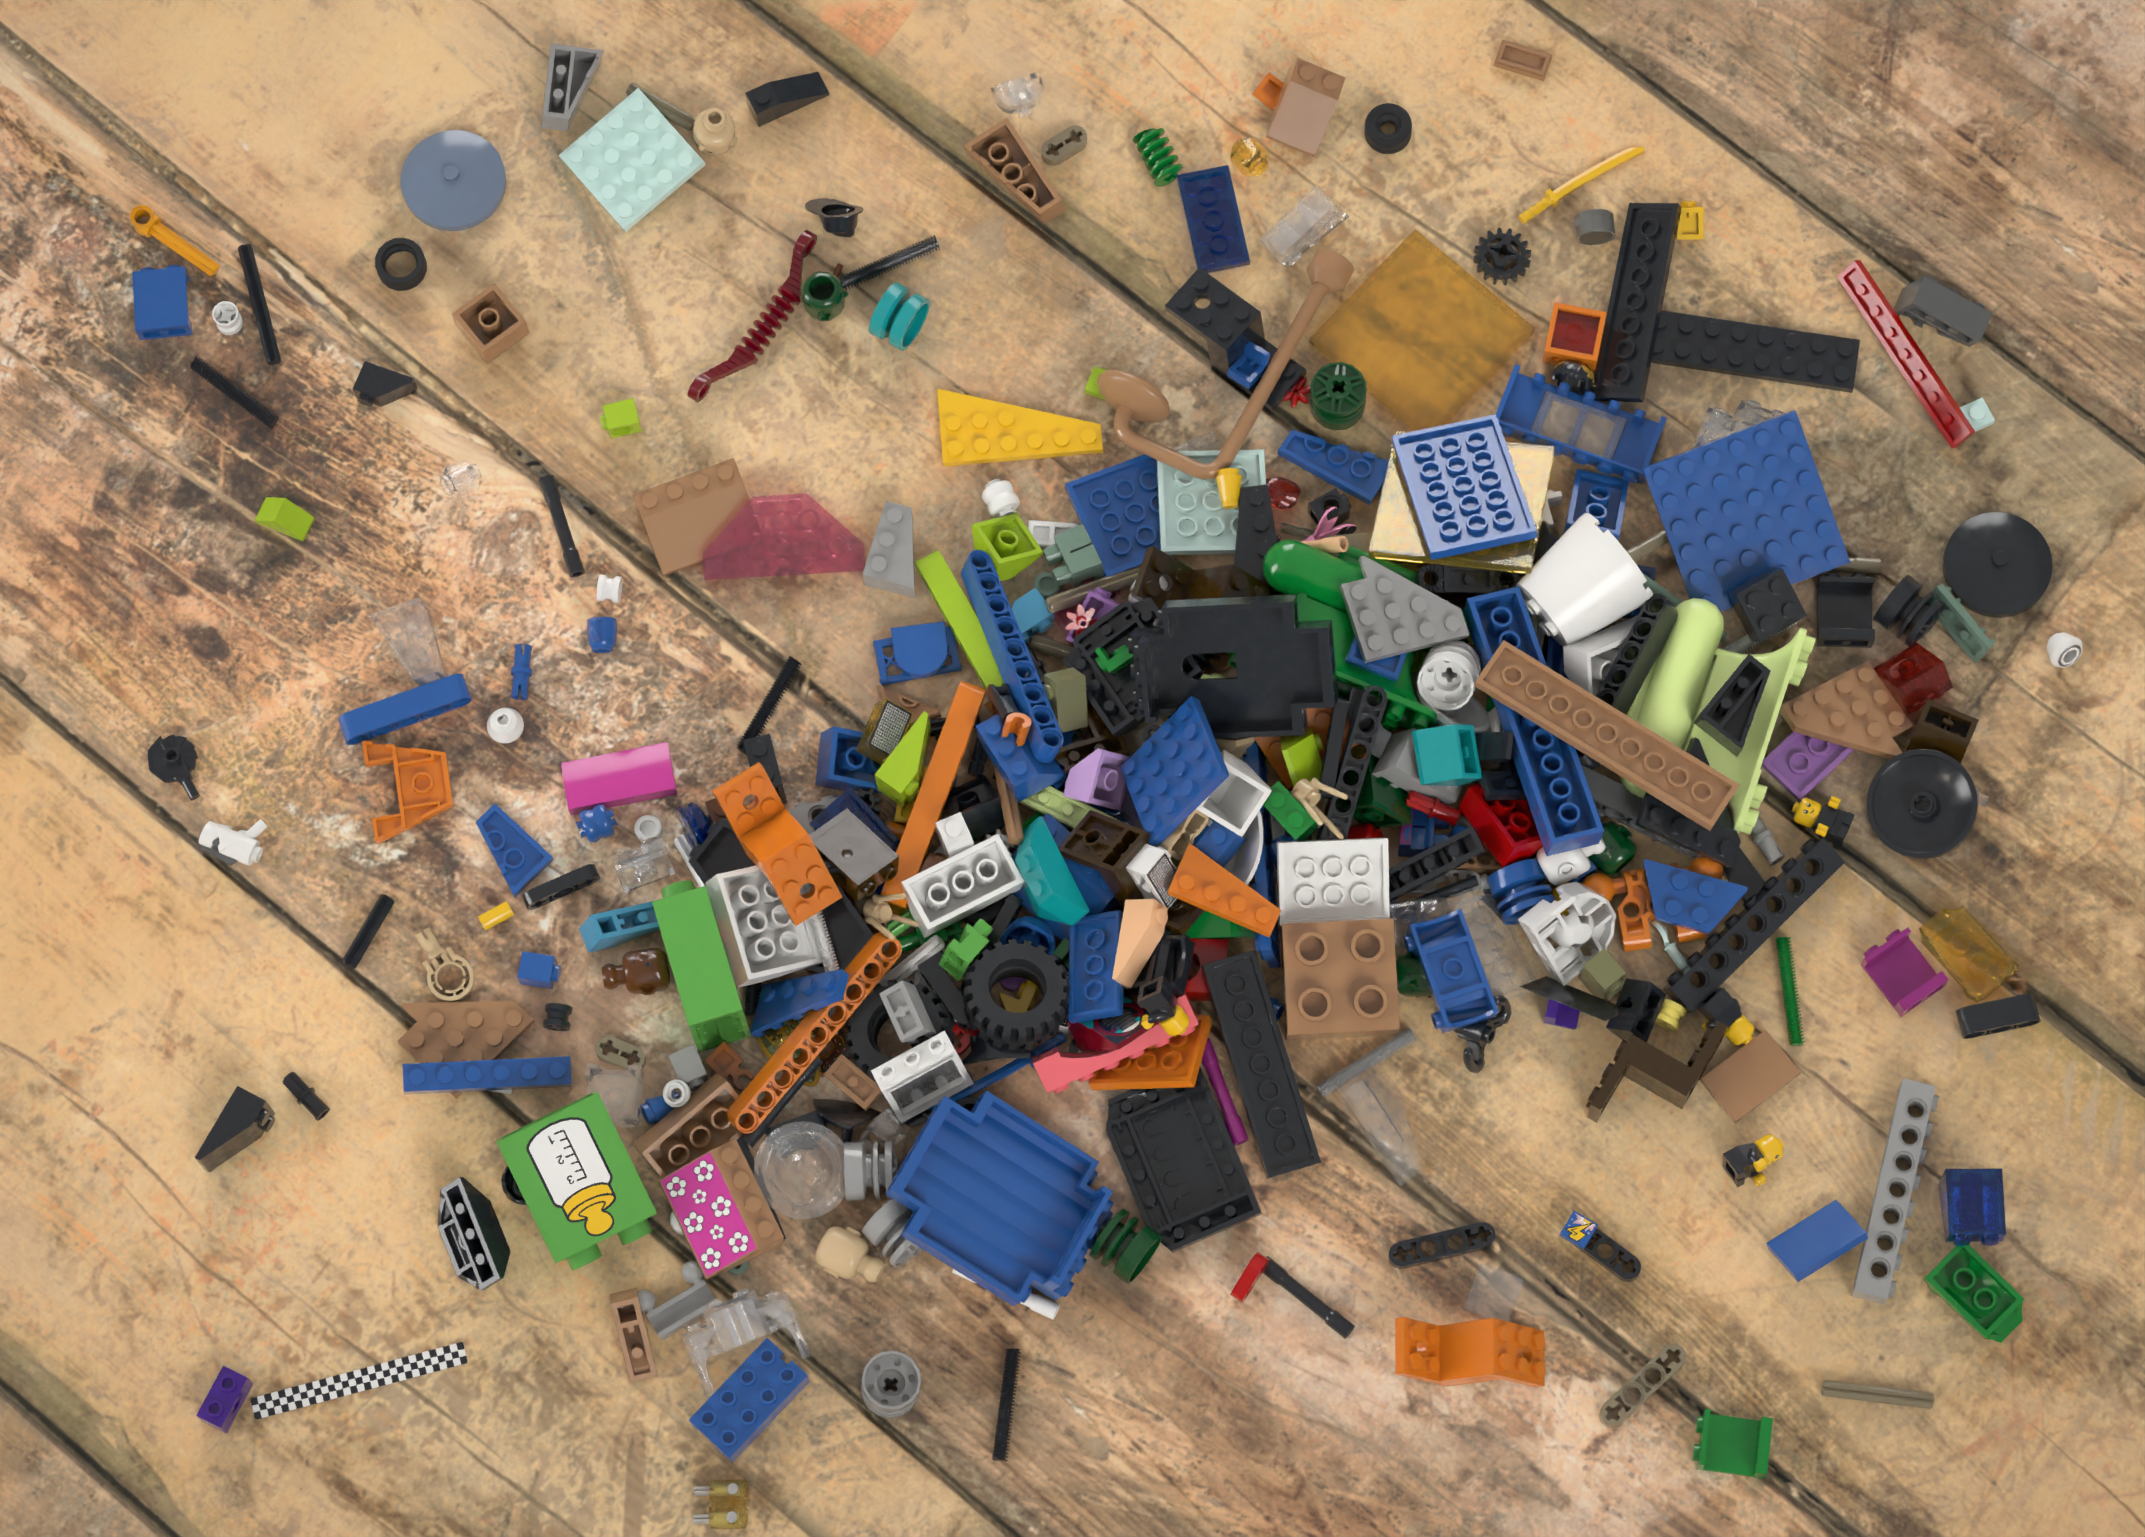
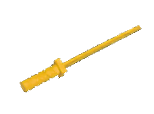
(1553, 197)

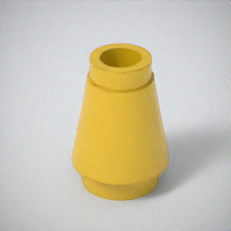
(1229, 487)

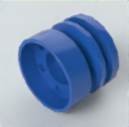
(1519, 888)

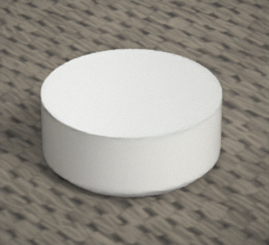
(647, 827)

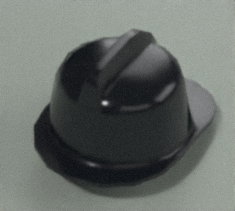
(835, 215)

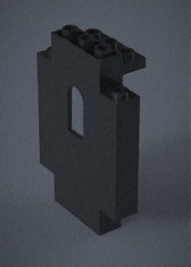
(1278, 663)

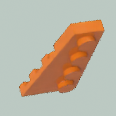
(1216, 890)

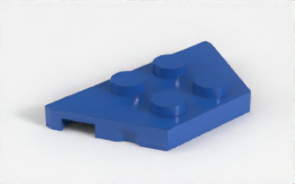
(1689, 897)

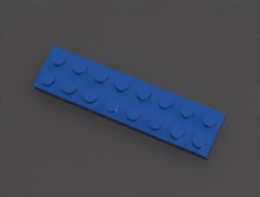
(1264, 876)

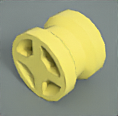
(1670, 1015)

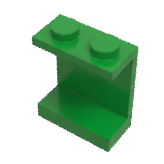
(1290, 813)
(1733, 1444)

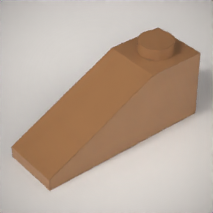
(633, 1334)

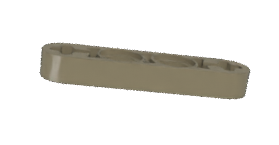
(1640, 1383)

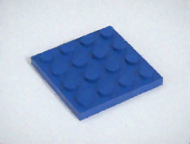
(1119, 511)
(1174, 771)

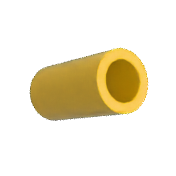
(496, 915)

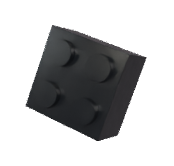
(1766, 604)

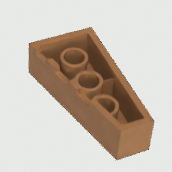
(1013, 167)

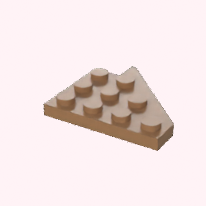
(1850, 712)
(463, 1030)

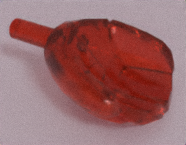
(1283, 493)

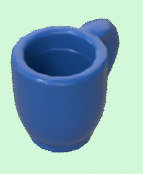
(602, 634)

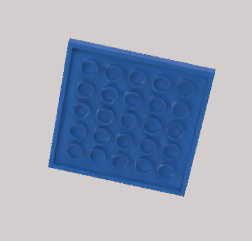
(1746, 509)

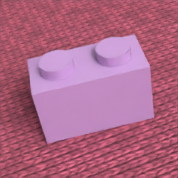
(1098, 779)

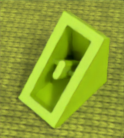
(284, 517)

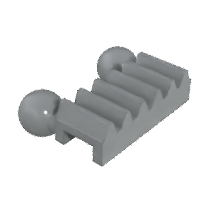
(681, 1309)

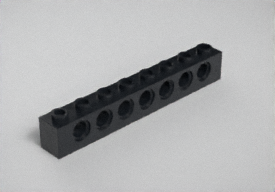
(1825, 864)

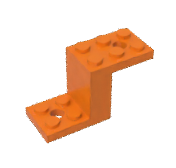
(777, 844)
(1469, 1352)

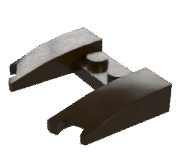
(1100, 738)

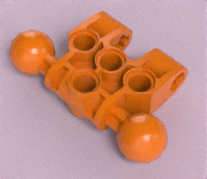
(1635, 931)

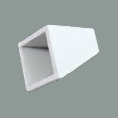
(1237, 798)

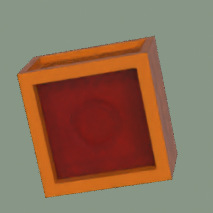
(1574, 335)

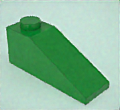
(1215, 927)

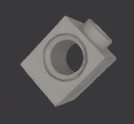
(689, 1067)

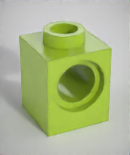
(620, 418)

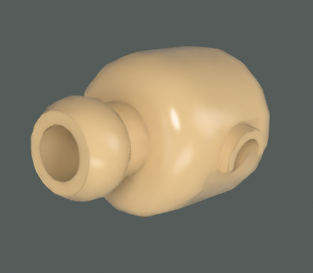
(714, 131)
(846, 1254)

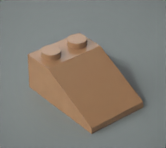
(1305, 106)

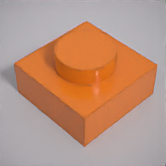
(1268, 91)

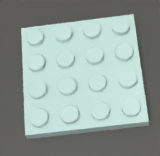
(632, 160)
(1192, 507)

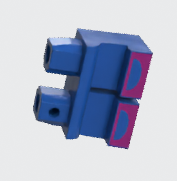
(1420, 834)

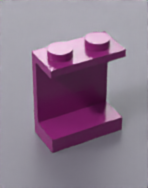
(1902, 972)

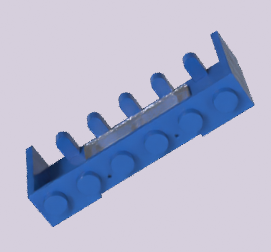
(1579, 426)

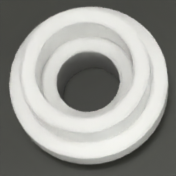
(668, 1093)

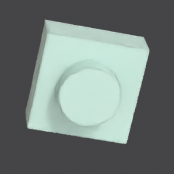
(1978, 414)

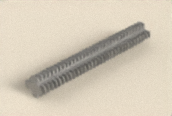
(1366, 1062)

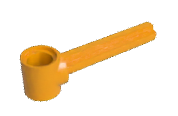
(170, 239)

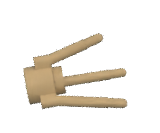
(1308, 795)
(878, 911)

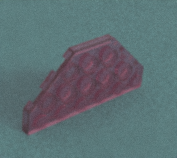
(782, 538)

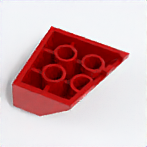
(1502, 825)

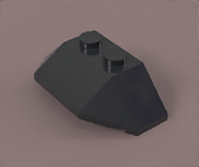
(472, 1234)

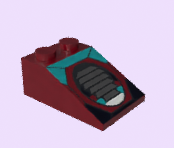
(1110, 1032)

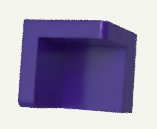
(1561, 1015)

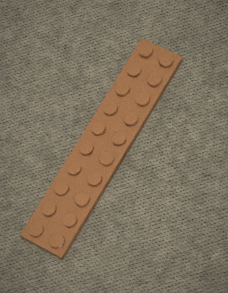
(1606, 735)

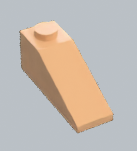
(1139, 934)

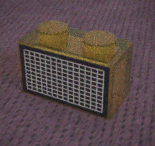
(884, 730)

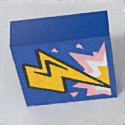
(1578, 1230)

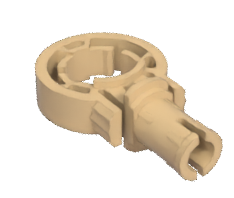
(435, 952)

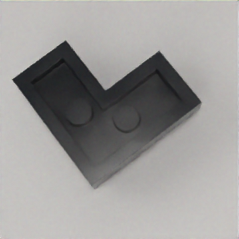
(1503, 783)

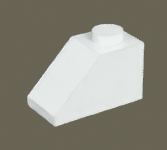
(954, 835)

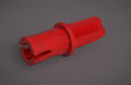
(1432, 807)

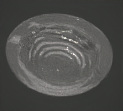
(801, 1170)

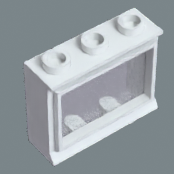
(922, 1077)

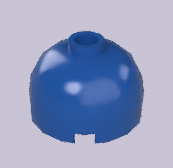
(1030, 929)

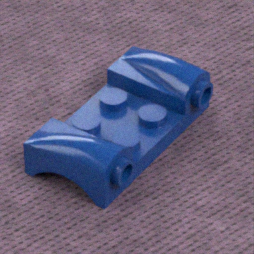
(1452, 971)

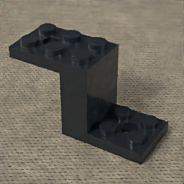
(1228, 327)

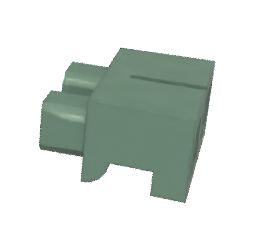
(1078, 556)

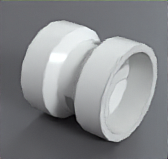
(223, 313)

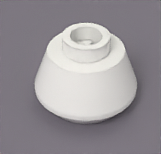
(2064, 649)
(505, 725)

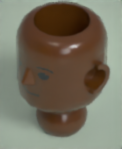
(641, 972)

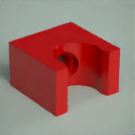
(1204, 952)

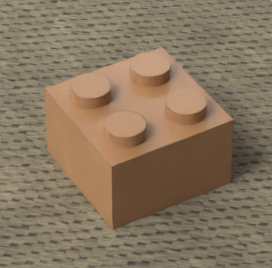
(490, 323)

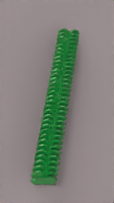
(1789, 991)

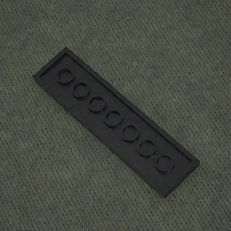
(1636, 302)
(1756, 351)
(1260, 1064)

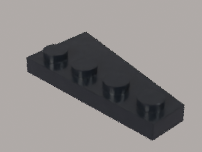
(1254, 530)

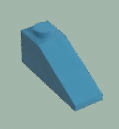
(618, 926)

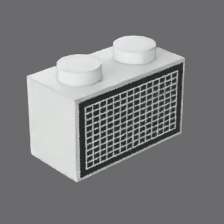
(1153, 873)

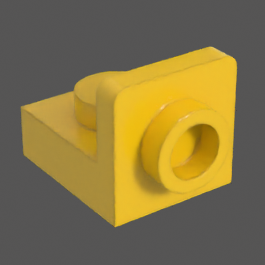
(1691, 221)

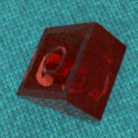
(1914, 677)

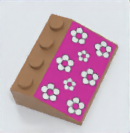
(721, 1210)

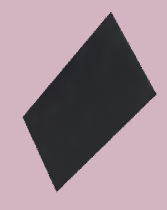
(1575, 998)

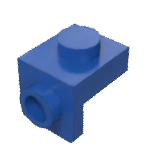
(1250, 365)

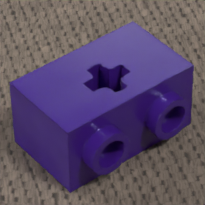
(224, 1399)

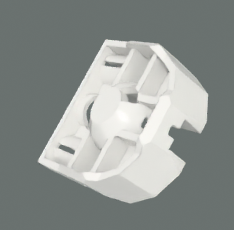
(1569, 931)

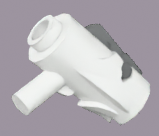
(231, 845)

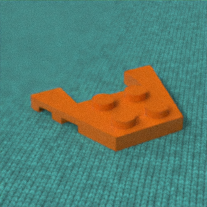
(421, 786)

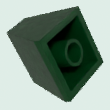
(1378, 800)

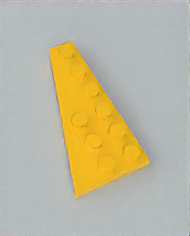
(993, 431)

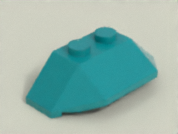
(1047, 877)

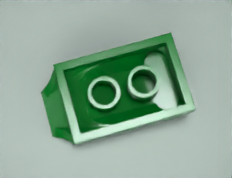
(1977, 1293)

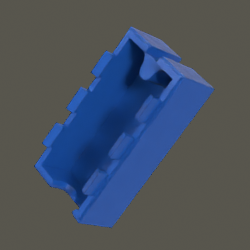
(749, 1400)

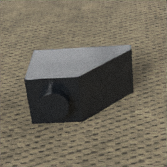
(381, 386)

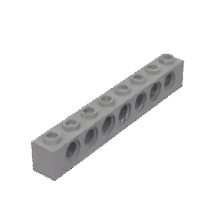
(1909, 1095)

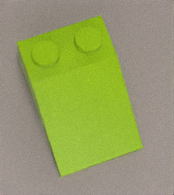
(903, 769)

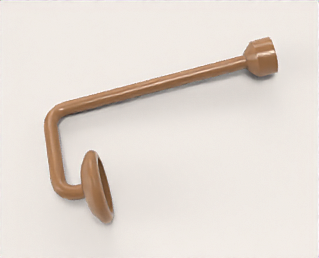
(1142, 402)

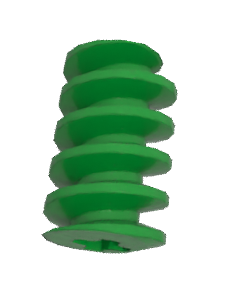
(1157, 156)

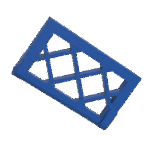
(881, 658)

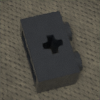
(1645, 1002)

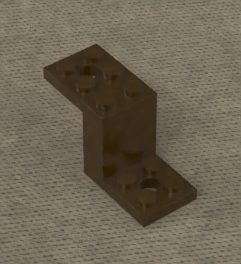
(1187, 583)
(1111, 853)
(1655, 1071)

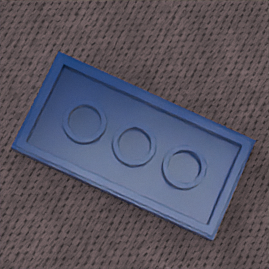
(1091, 968)

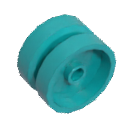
(899, 316)

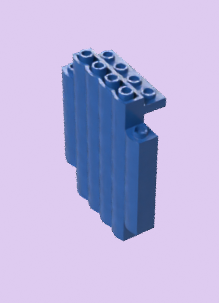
(1001, 1199)

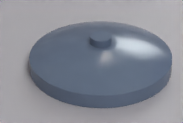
(453, 180)

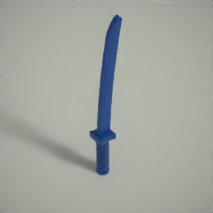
(1008, 1069)

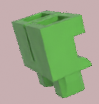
(961, 953)

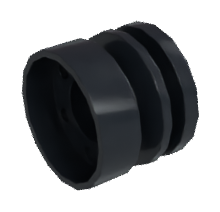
(1909, 611)

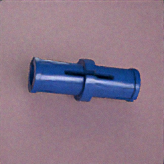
(521, 671)

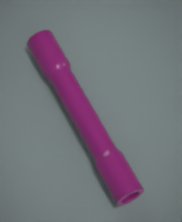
(1232, 1119)

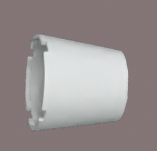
(1583, 583)

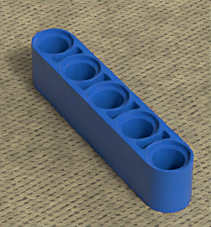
(404, 709)

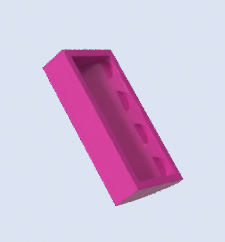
(619, 778)

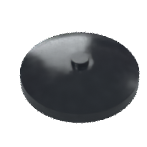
(1997, 564)
(1922, 804)

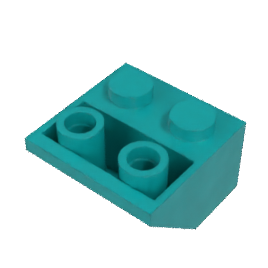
(1447, 755)

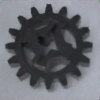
(1513, 259)

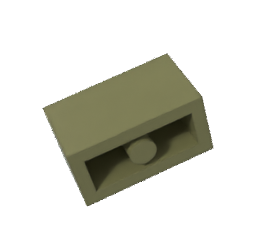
(1067, 698)
(1603, 976)

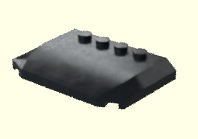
(1180, 1162)

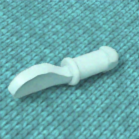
(1670, 948)

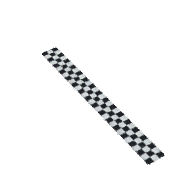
(359, 1380)

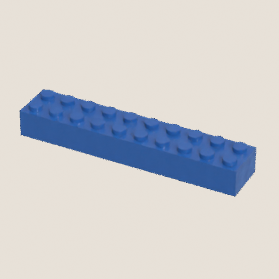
(1544, 762)

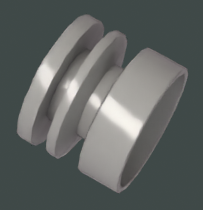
(868, 1170)
(887, 1226)
(890, 1368)

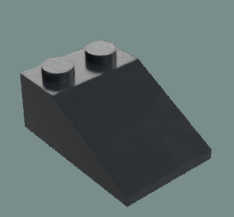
(237, 1127)

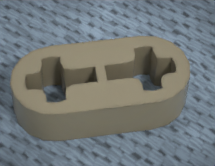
(1066, 149)
(622, 1048)

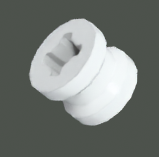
(609, 588)

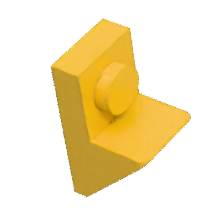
(1027, 994)

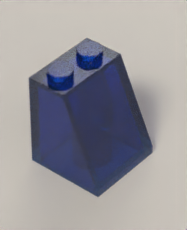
(1973, 1206)

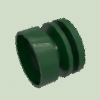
(1335, 409)
(1125, 1245)

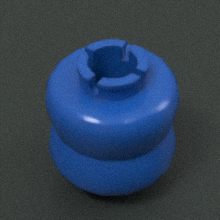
(596, 823)

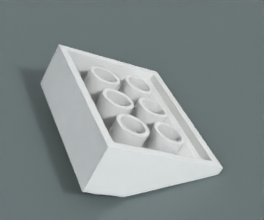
(757, 929)

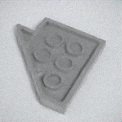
(1397, 615)

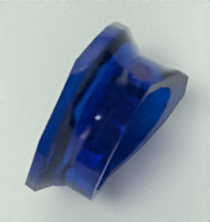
(694, 822)

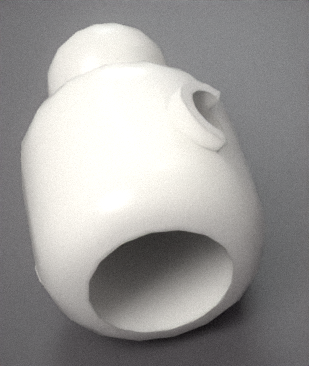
(1567, 865)

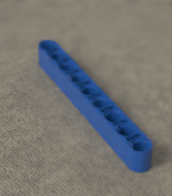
(1011, 654)

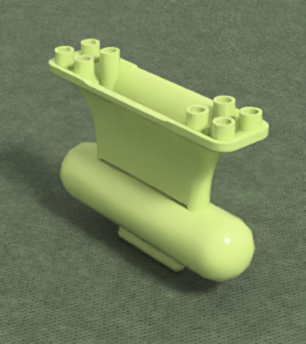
(1687, 678)

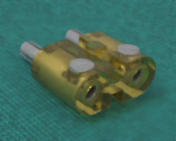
(727, 1504)

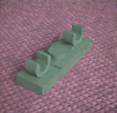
(1962, 625)

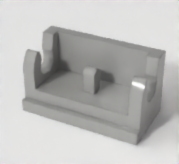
(907, 1012)

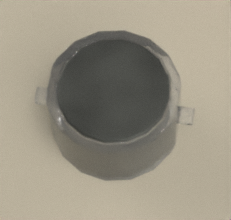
(1594, 227)

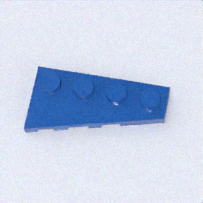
(795, 997)

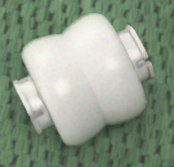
(1000, 498)

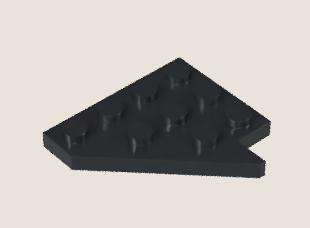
(1660, 819)

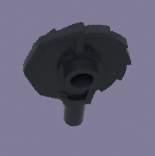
(173, 761)

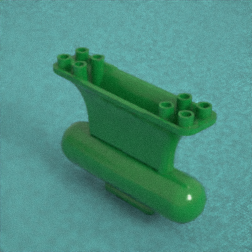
(1316, 580)

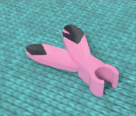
(1325, 526)

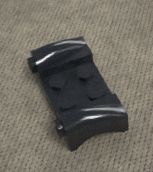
(1170, 958)

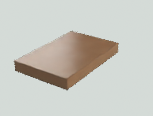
(1750, 1076)

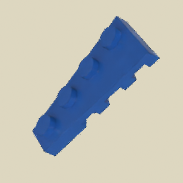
(1346, 469)

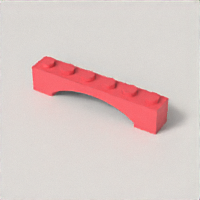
(1060, 1068)

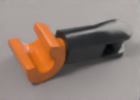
(1011, 718)

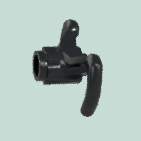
(1482, 1033)

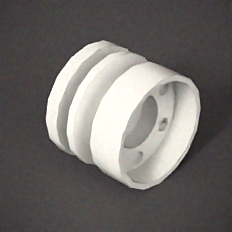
(1444, 687)

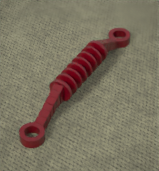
(744, 356)

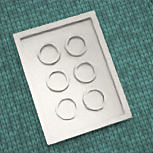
(1333, 880)

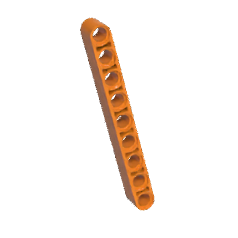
(936, 786)
(812, 1046)

